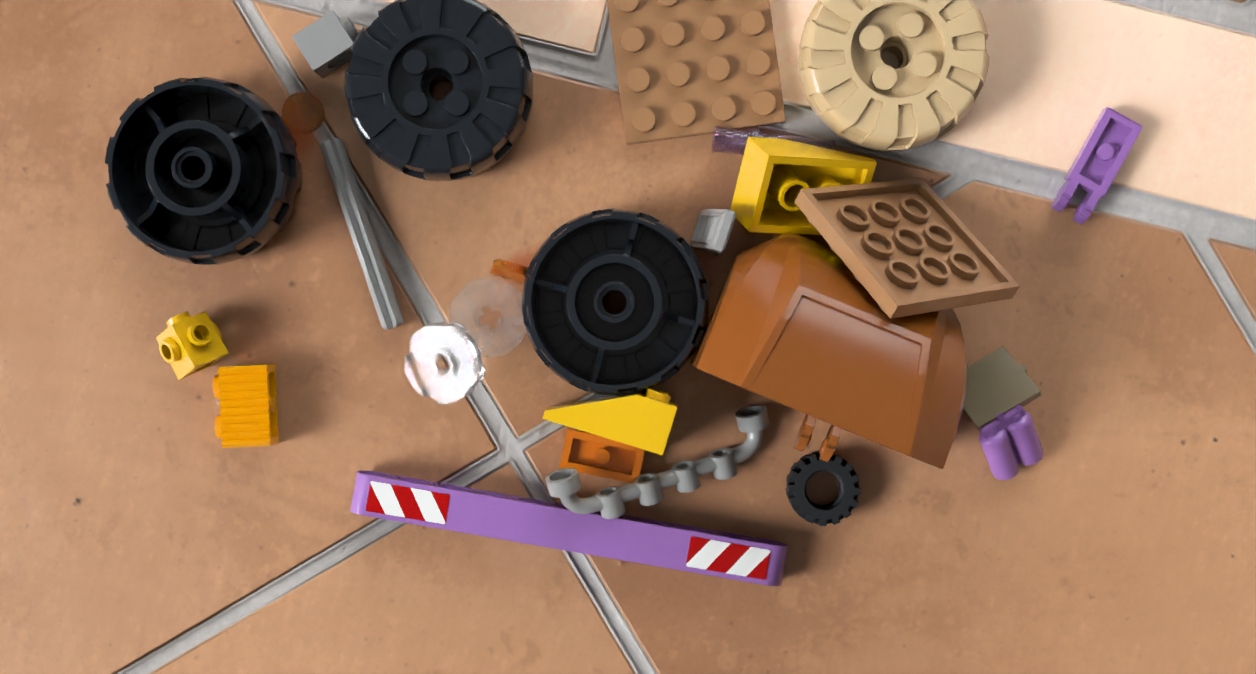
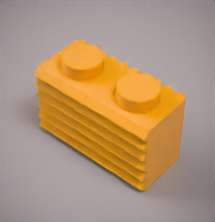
(247, 405)

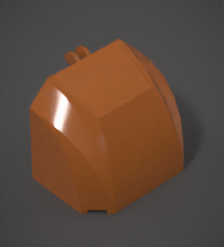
(818, 342)

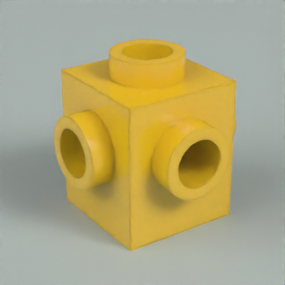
(191, 344)

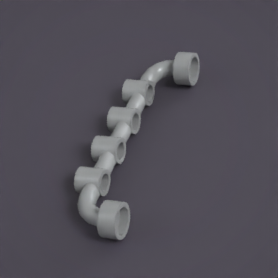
(648, 487)

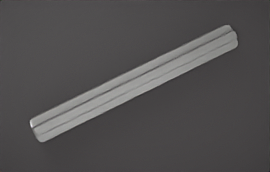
(362, 233)

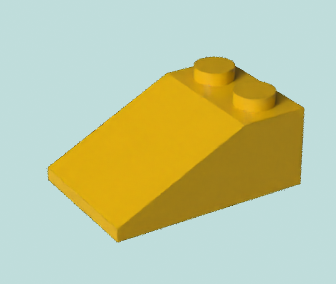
(777, 171)
(631, 419)

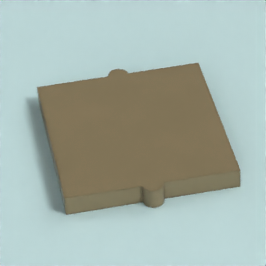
(996, 387)

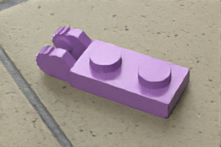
(1098, 162)

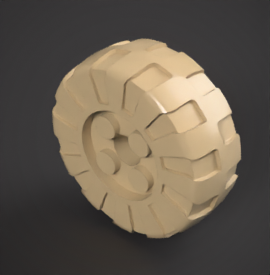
(883, 107)

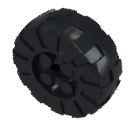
(403, 60)
(246, 179)
(662, 292)

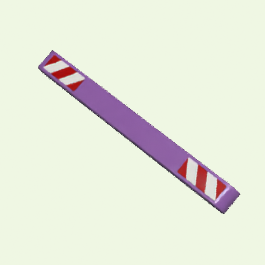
(558, 528)

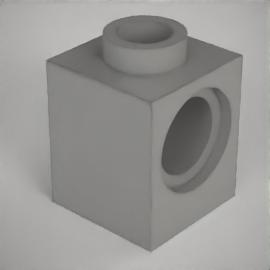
(327, 43)

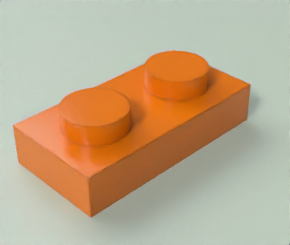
(601, 456)

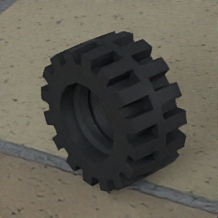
(826, 513)

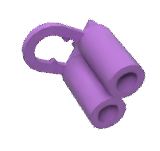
(1010, 442)

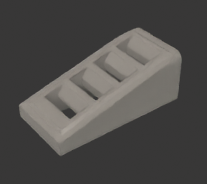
(713, 230)

